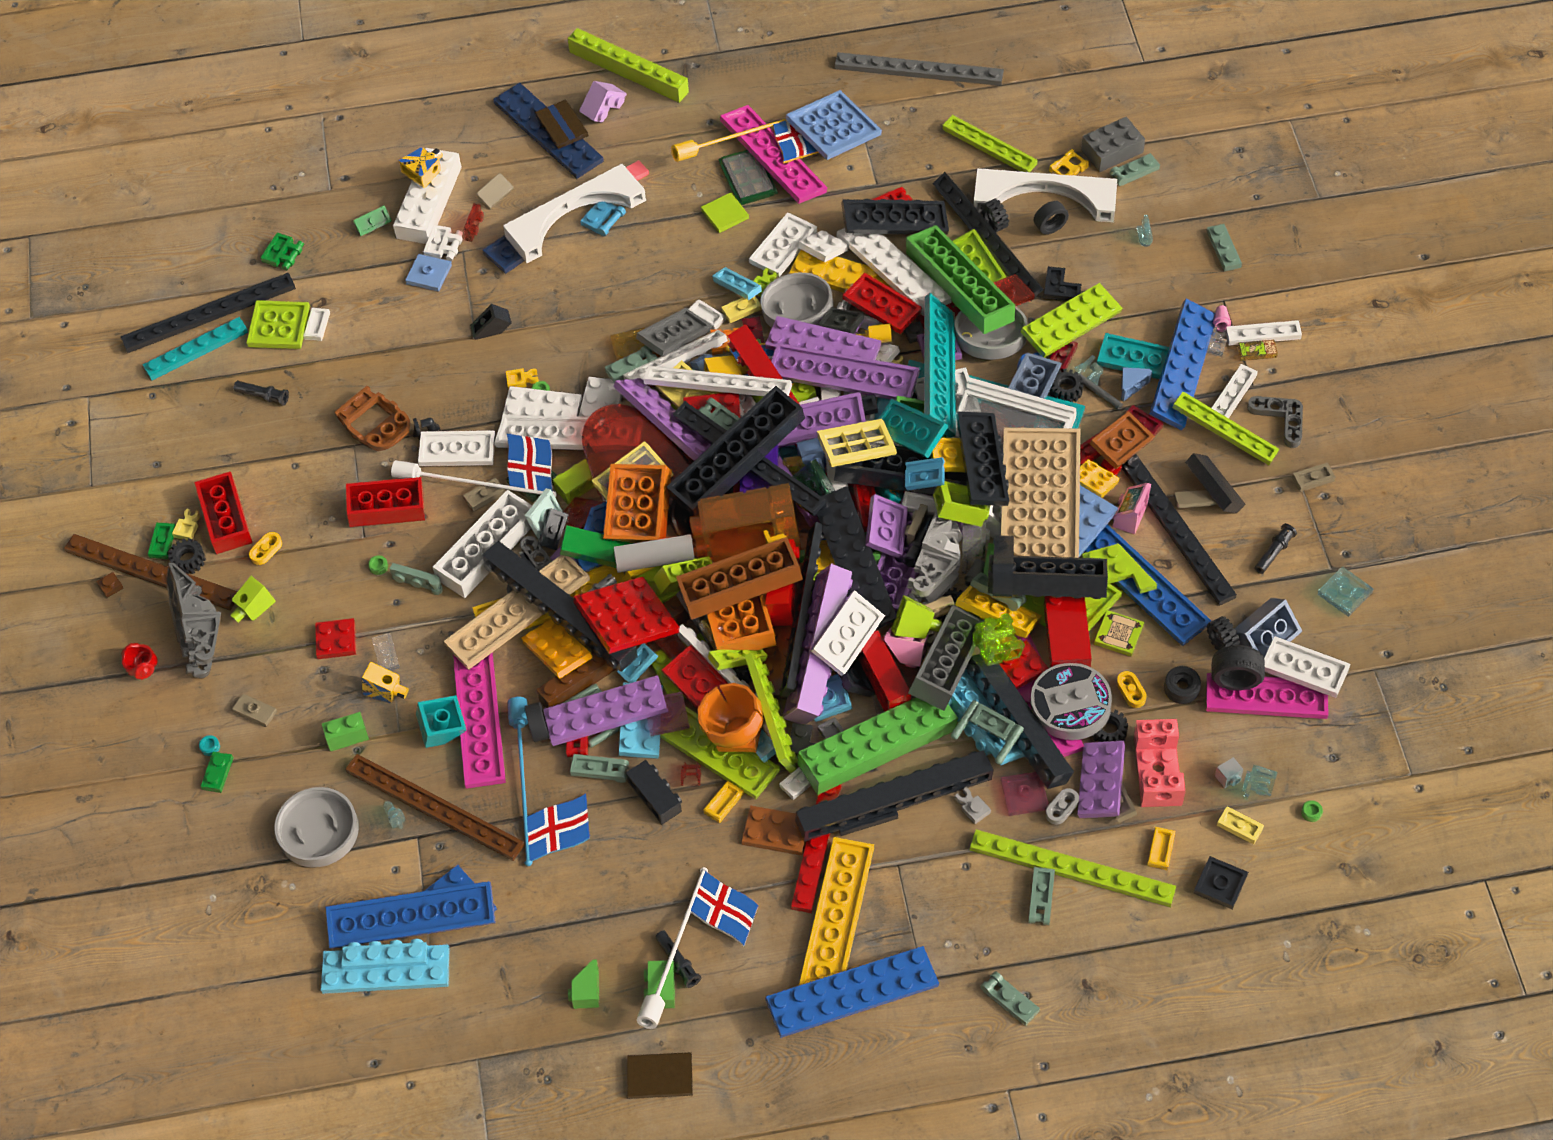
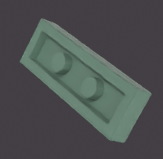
(1224, 247)

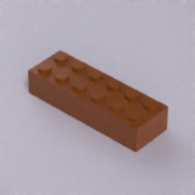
(739, 578)

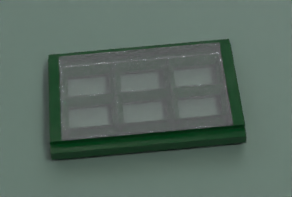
(747, 177)

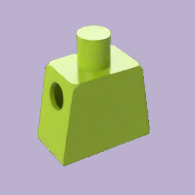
(251, 600)
(914, 619)

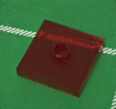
(1015, 289)
(578, 512)

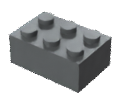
(1113, 144)

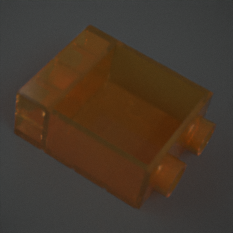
(738, 520)

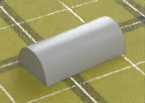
(653, 553)

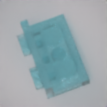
(1259, 780)

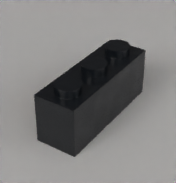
(654, 791)

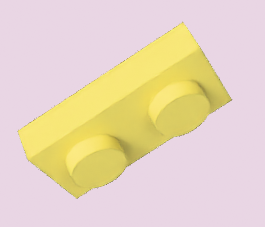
(741, 308)
(1240, 825)

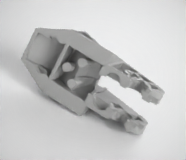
(937, 561)

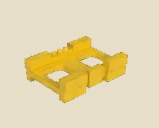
(1073, 169)

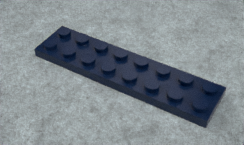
(521, 106)

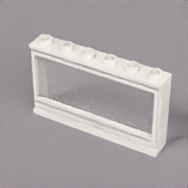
(1014, 408)

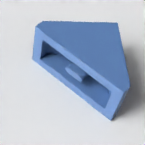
(1133, 380)

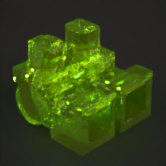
(997, 640)

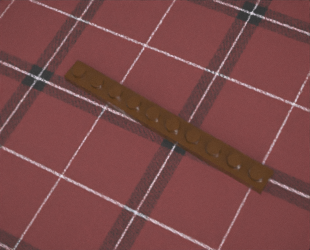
(143, 568)
(435, 807)

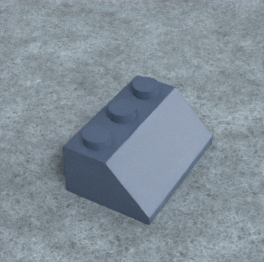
(1269, 620)

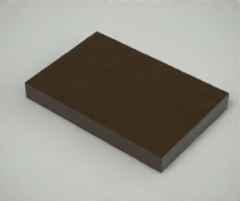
(659, 1075)

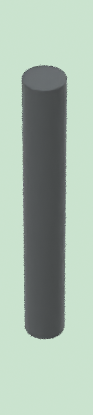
(1103, 394)

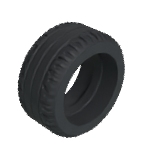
(1238, 667)

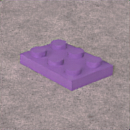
(886, 526)

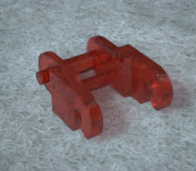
(684, 772)

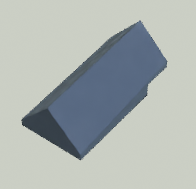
(1035, 375)

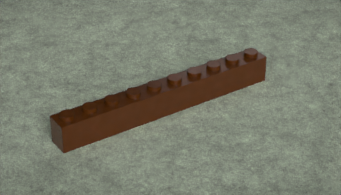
(559, 690)

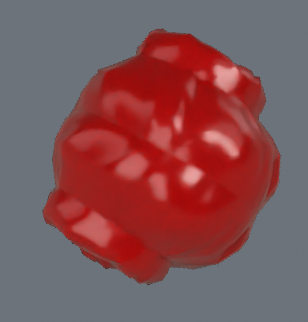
(139, 660)

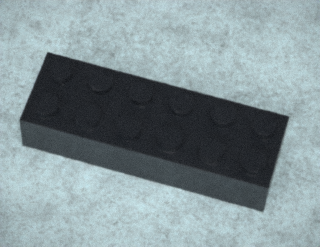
(1056, 576)

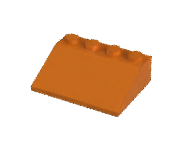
(637, 503)
(743, 626)

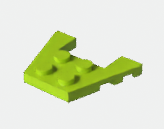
(1120, 567)

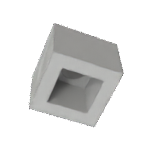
(1229, 773)

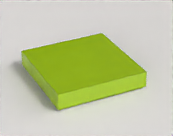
(725, 212)

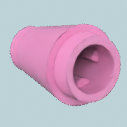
(1221, 318)

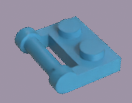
(598, 214)

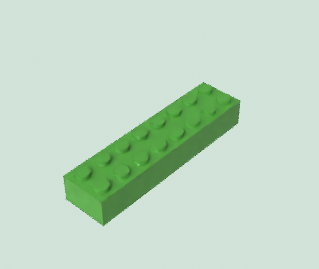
(961, 279)
(874, 743)

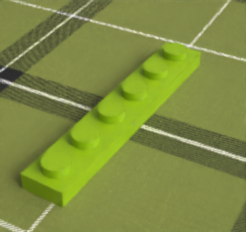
(989, 144)
(1225, 428)

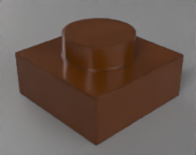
(110, 584)

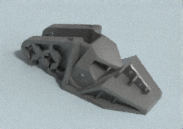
(193, 620)

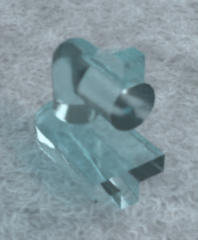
(1144, 232)
(1097, 370)
(394, 815)

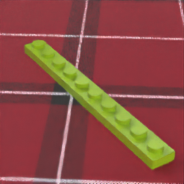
(1073, 868)

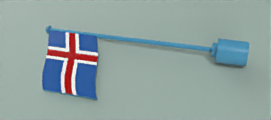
(554, 826)

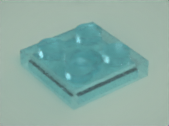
(1345, 591)

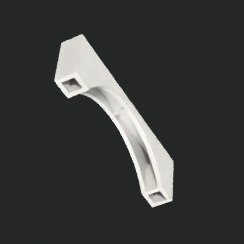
(613, 186)
(1094, 193)

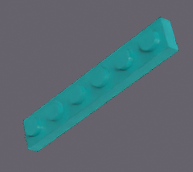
(195, 348)

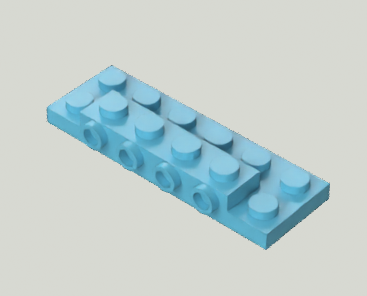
(961, 699)
(385, 967)

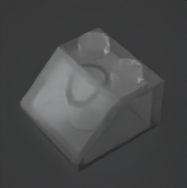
(974, 543)

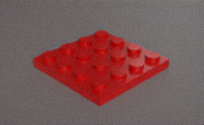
(626, 614)

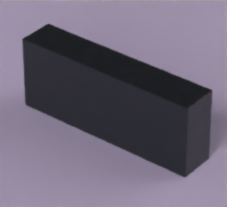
(1215, 483)

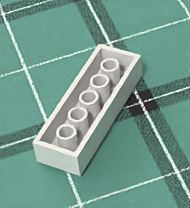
(425, 206)
(463, 564)

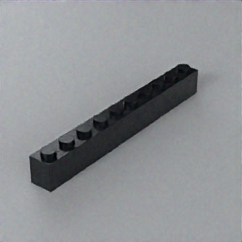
(550, 601)
(893, 795)

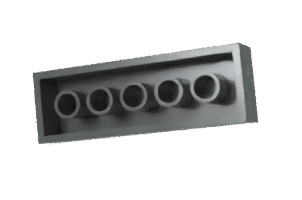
(946, 659)

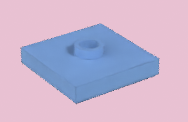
(428, 272)

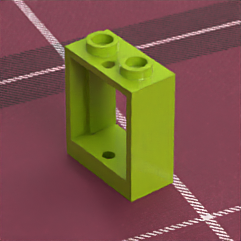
(954, 504)

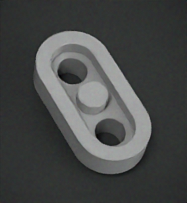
(1060, 807)

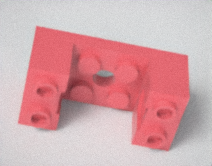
(1157, 745)

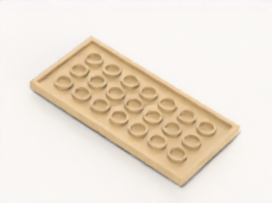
(1042, 491)

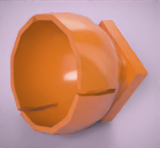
(732, 722)

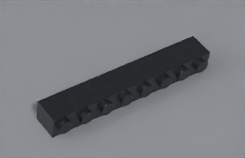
(1034, 739)

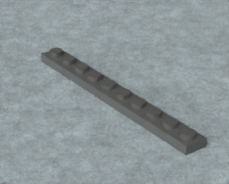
(919, 69)

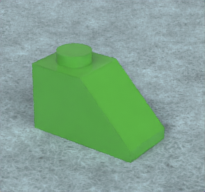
(585, 987)

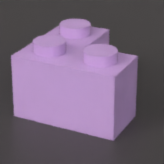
(600, 99)

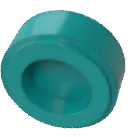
(209, 745)

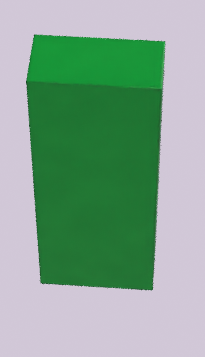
(589, 546)

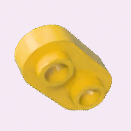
(265, 549)
(1131, 691)

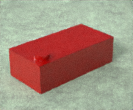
(385, 502)
(223, 512)
(782, 601)
(1067, 630)
(883, 673)

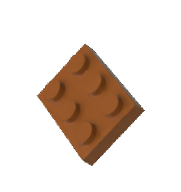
(1122, 440)
(773, 831)

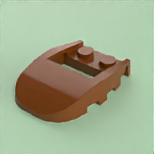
(386, 433)

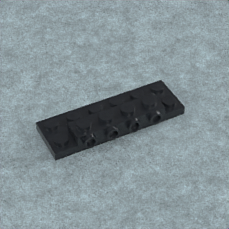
(893, 216)
(982, 459)

